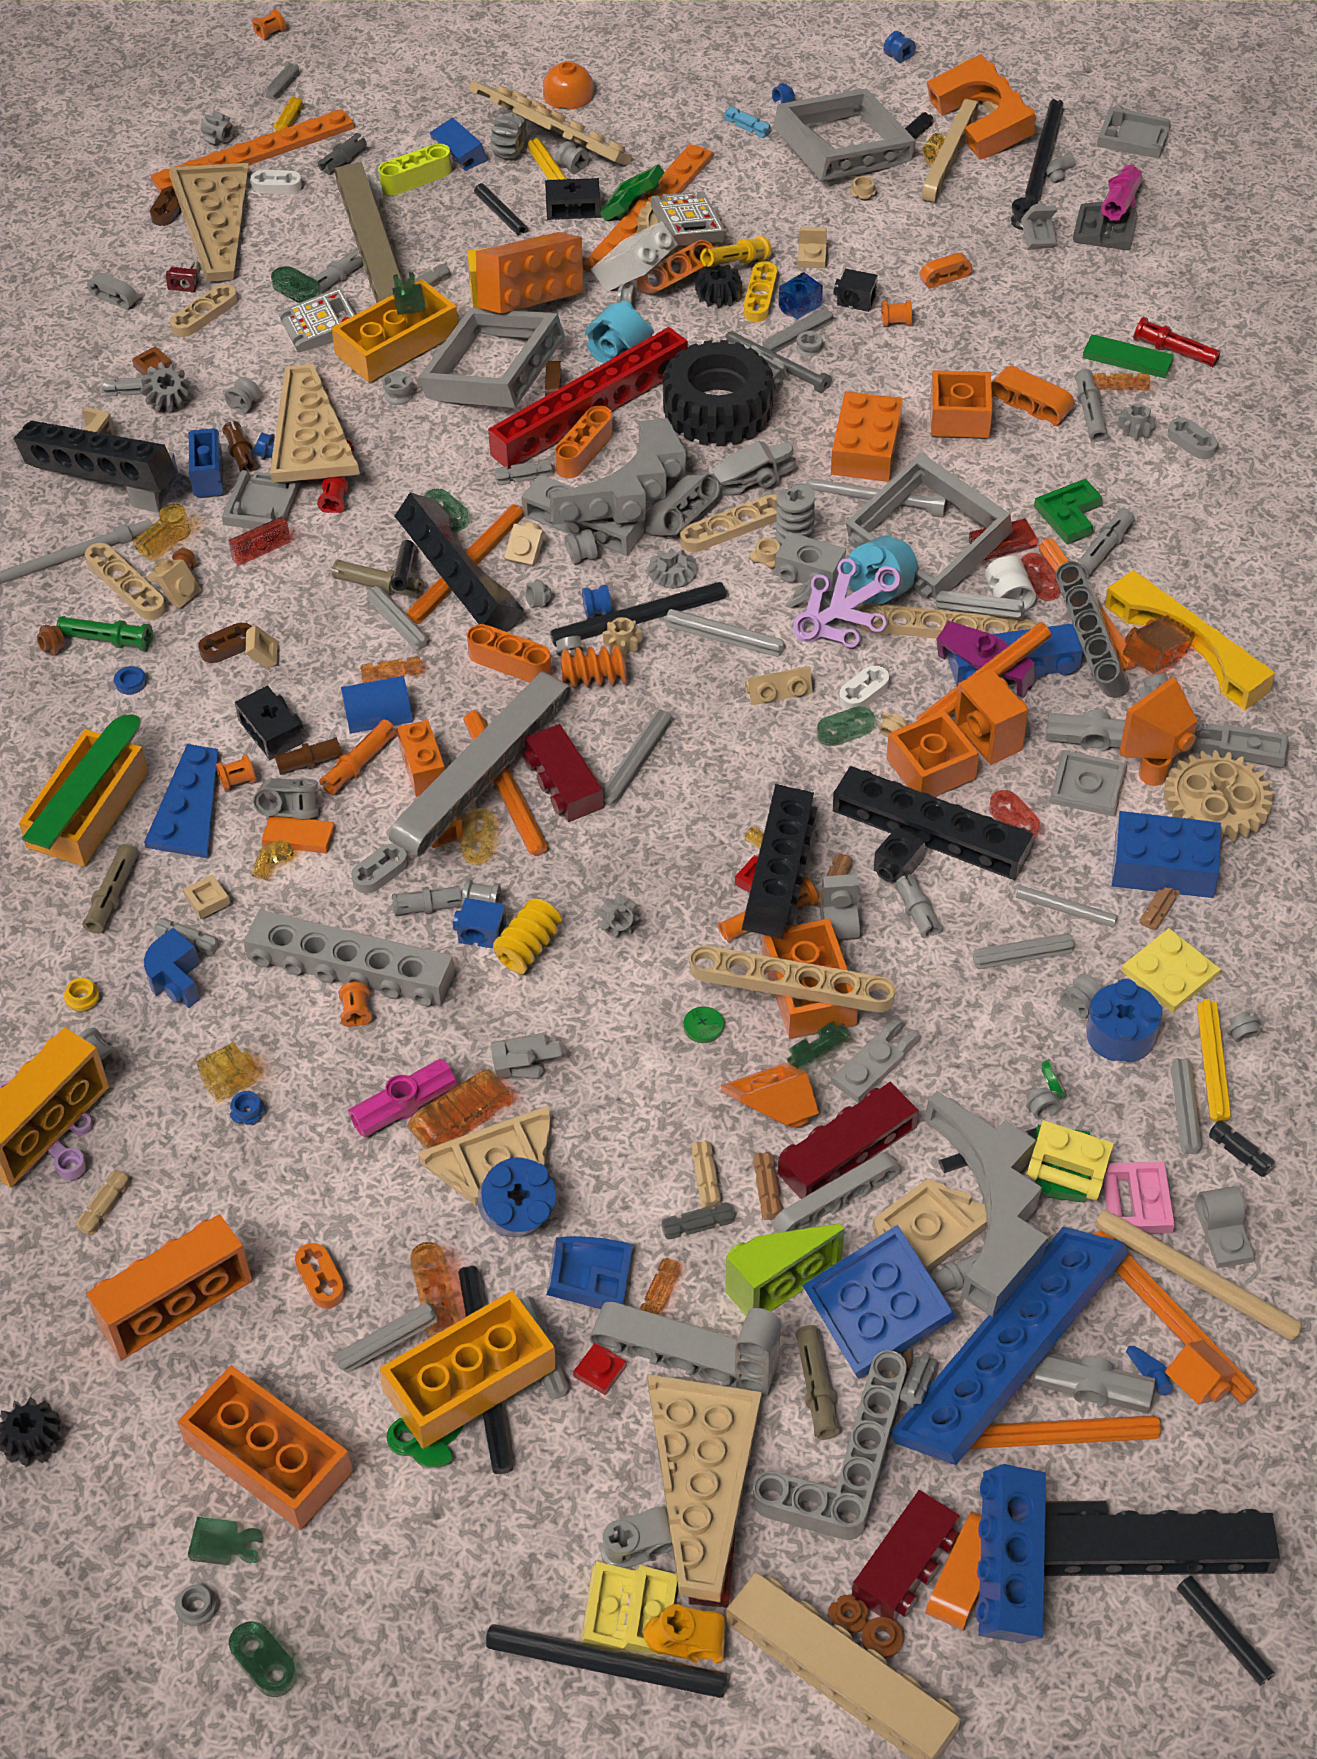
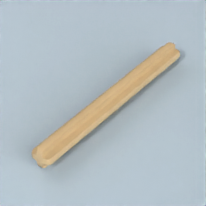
(1199, 1275)

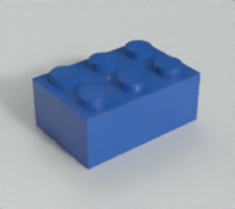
(1166, 853)

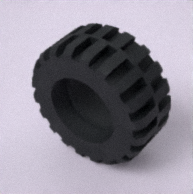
(718, 417)

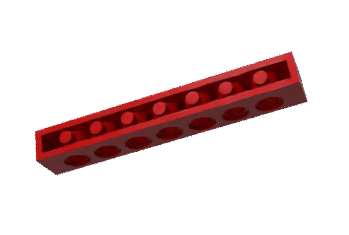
(606, 385)

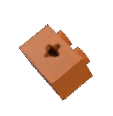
(420, 754)

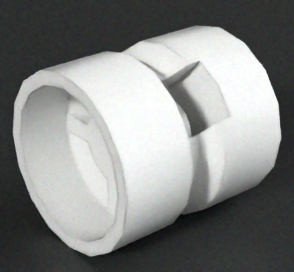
(1010, 580)

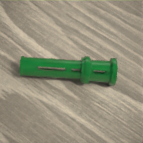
(118, 633)

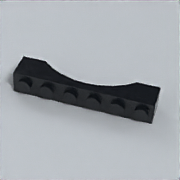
(478, 592)

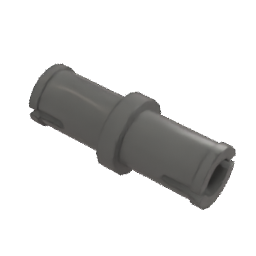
(342, 153)

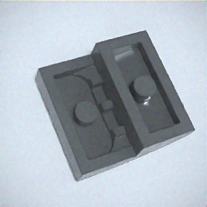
(1092, 225)

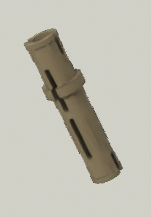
(374, 577)
(96, 915)
(819, 1396)

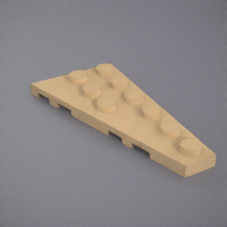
(551, 120)
(212, 209)

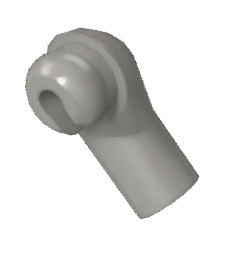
(1056, 167)

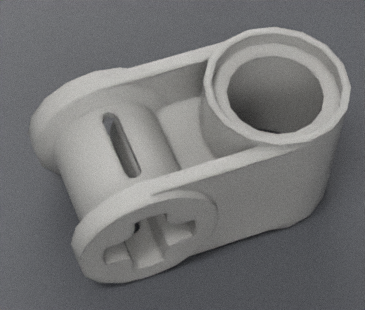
(294, 798)
(641, 1536)

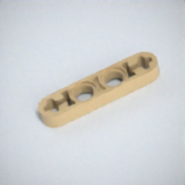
(731, 521)
(129, 579)

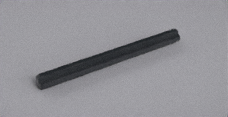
(1044, 149)
(643, 612)
(494, 1417)
(606, 1660)

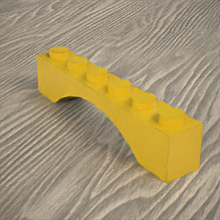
(1238, 673)

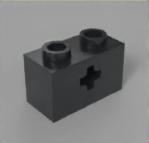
(572, 198)
(269, 722)

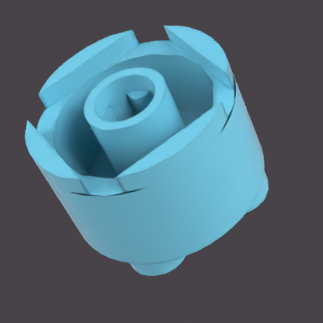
(616, 331)
(878, 554)

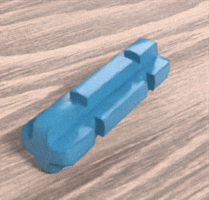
(747, 122)

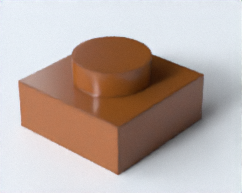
(150, 358)

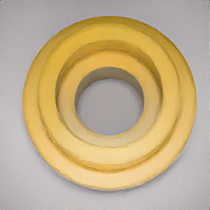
(77, 987)

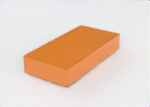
(300, 833)

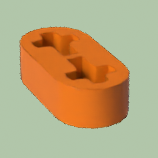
(945, 270)
(312, 1279)

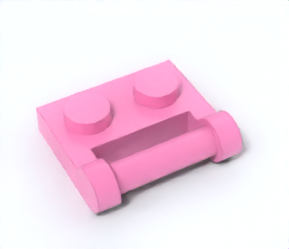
(1147, 1193)

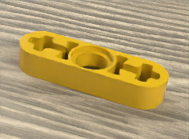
(759, 284)

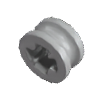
(626, 294)
(809, 338)

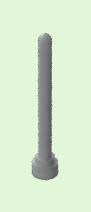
(933, 503)

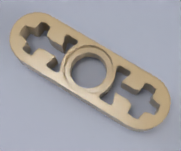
(217, 300)

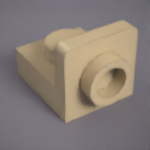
(812, 247)
(98, 421)

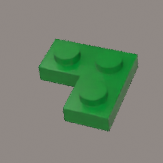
(630, 190)
(1065, 509)

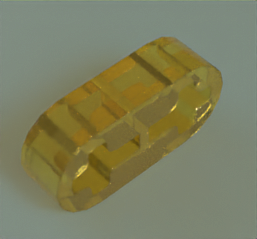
(485, 836)

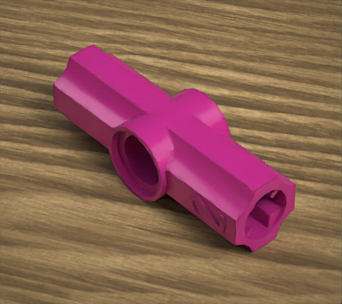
(1121, 192)
(417, 1088)

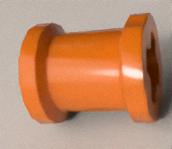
(269, 24)
(896, 313)
(243, 765)
(355, 1004)

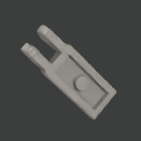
(1252, 744)
(874, 1061)

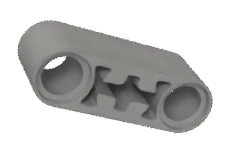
(681, 504)

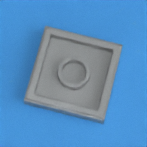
(1087, 783)

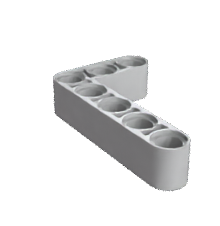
(703, 1354)
(857, 1462)

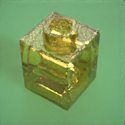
(226, 1072)

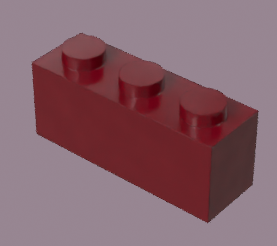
(563, 773)
(907, 1557)

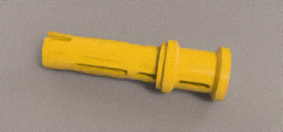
(743, 251)

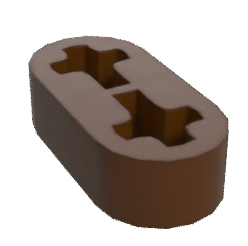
(162, 204)
(552, 376)
(225, 641)

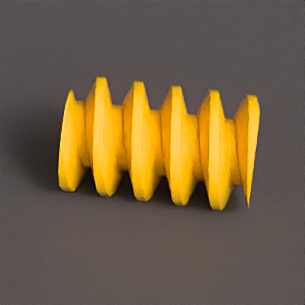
(527, 935)

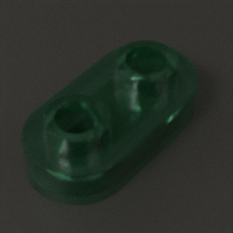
(299, 285)
(828, 1038)
(264, 1660)

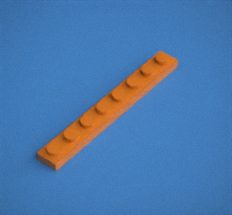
(269, 145)
(673, 181)

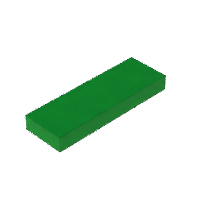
(1128, 356)

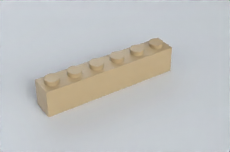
(842, 1669)

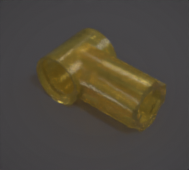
(170, 528)

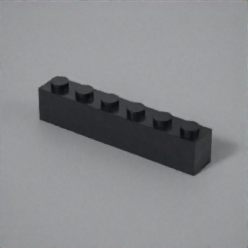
(1160, 1543)

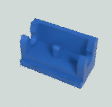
(460, 142)

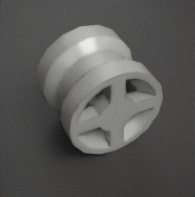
(572, 157)
(397, 388)
(242, 394)
(581, 546)
(1080, 995)

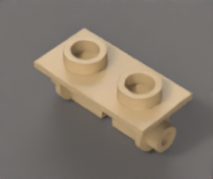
(779, 685)

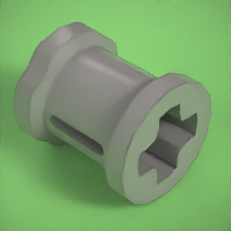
(481, 892)
(108, 1054)

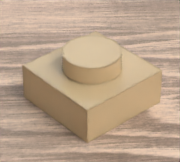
(261, 647)
(206, 896)

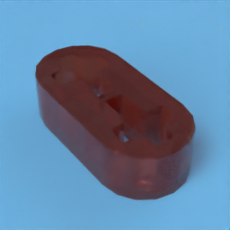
(1045, 573)
(1018, 811)

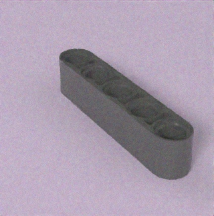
(1094, 640)

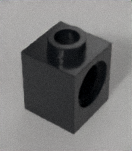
(856, 289)
(898, 855)

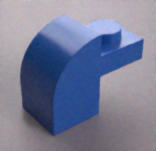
(168, 963)

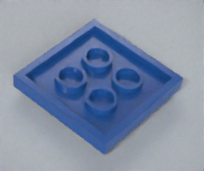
(878, 1300)

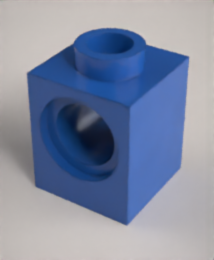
(479, 922)

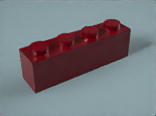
(847, 1140)

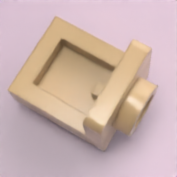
(525, 544)
(175, 581)

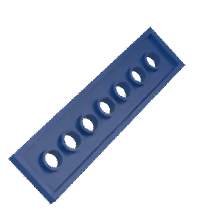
(1073, 1268)

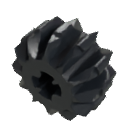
(718, 285)
(32, 1443)

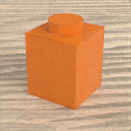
(1201, 1373)

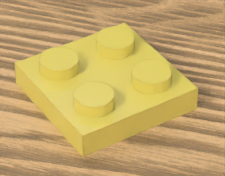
(1171, 970)

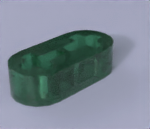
(451, 506)
(845, 726)

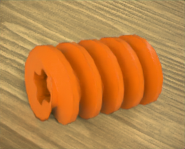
(593, 666)

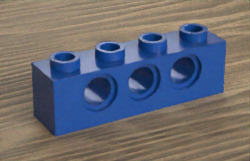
(1023, 1573)

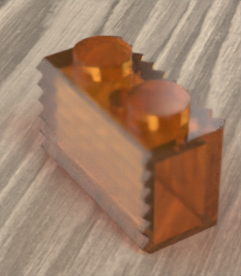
(1158, 643)

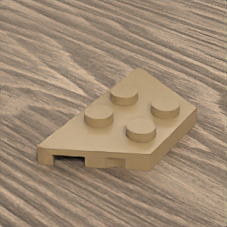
(469, 1158)
(934, 1221)

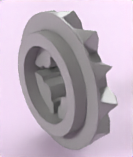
(675, 577)

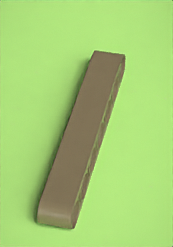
(367, 229)

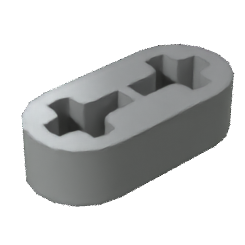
(112, 290)
(1192, 438)
(379, 868)

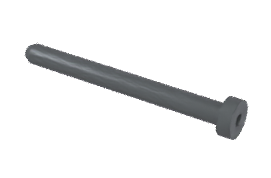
(820, 382)

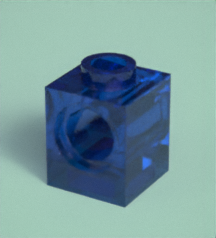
(800, 295)

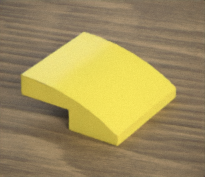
(649, 1593)

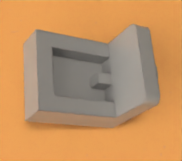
(1039, 227)

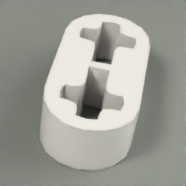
(276, 181)
(861, 686)

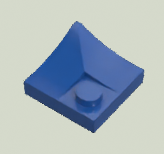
(589, 1270)

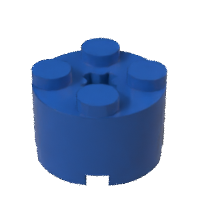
(1123, 1022)
(531, 1182)

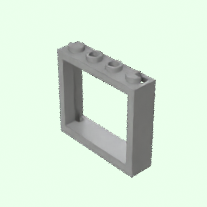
(829, 164)
(544, 337)
(957, 492)

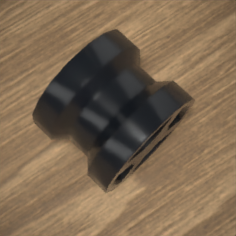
(1019, 209)

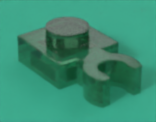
(408, 295)
(218, 1540)

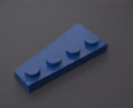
(187, 807)

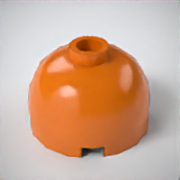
(568, 86)

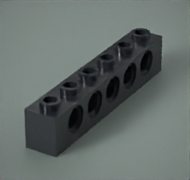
(95, 455)
(940, 824)
(780, 862)

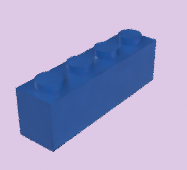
(1057, 655)

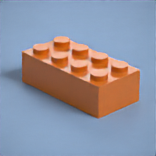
(529, 272)
(169, 1286)
(265, 1447)

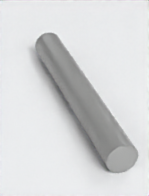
(1066, 906)

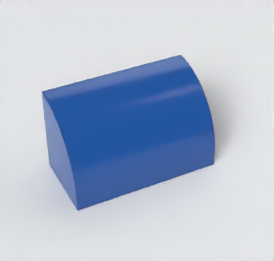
(374, 701)

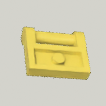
(1071, 1151)

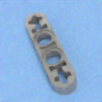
(838, 1193)

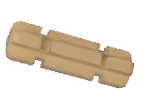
(705, 1174)
(102, 1202)

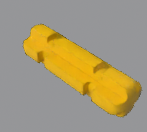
(289, 113)

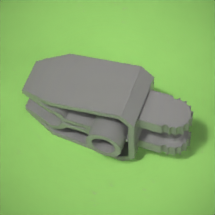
(754, 465)

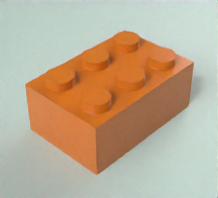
(866, 436)
(815, 945)

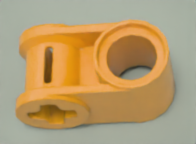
(687, 1634)

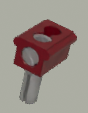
(183, 278)

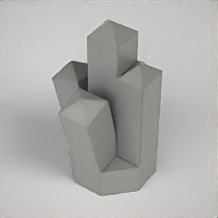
(518, 1054)

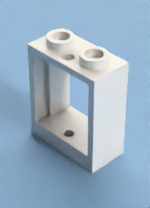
(634, 256)

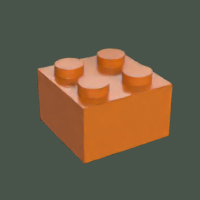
(960, 404)
(991, 716)
(932, 755)

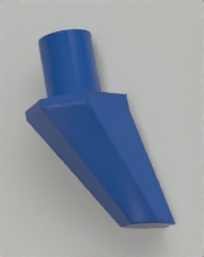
(1151, 1368)

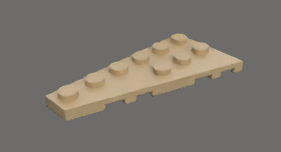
(308, 432)
(704, 1460)

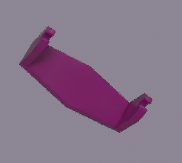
(979, 648)

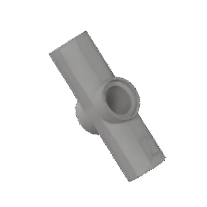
(1091, 730)
(1095, 1381)

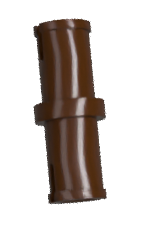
(239, 446)
(308, 755)

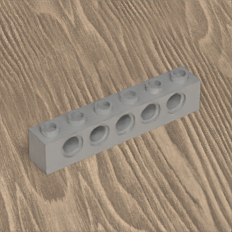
(349, 957)

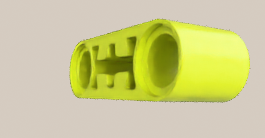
(415, 169)

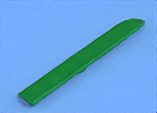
(82, 781)

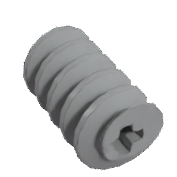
(795, 512)

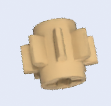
(622, 633)

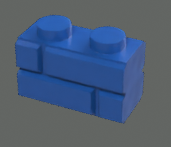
(205, 462)

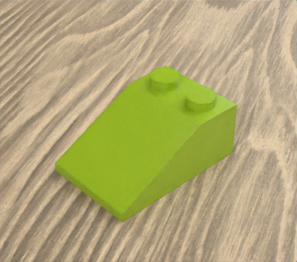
(776, 1265)

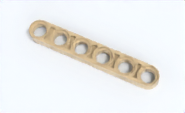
(949, 151)
(919, 616)
(793, 972)

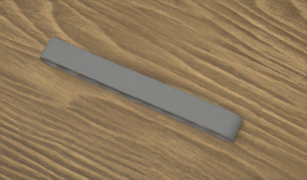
(478, 765)

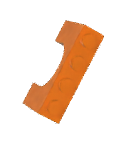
(980, 82)

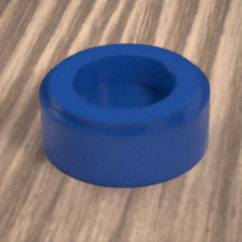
(130, 680)

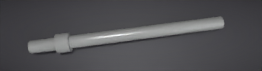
(121, 534)

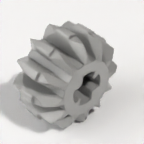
(508, 135)
(155, 381)

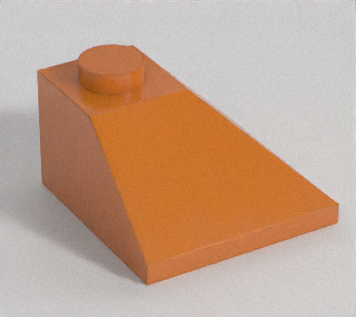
(1159, 724)
(776, 1092)

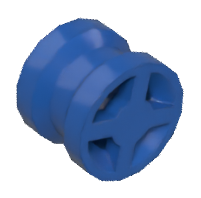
(899, 46)
(596, 601)

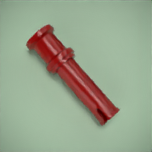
(1164, 338)
(333, 490)

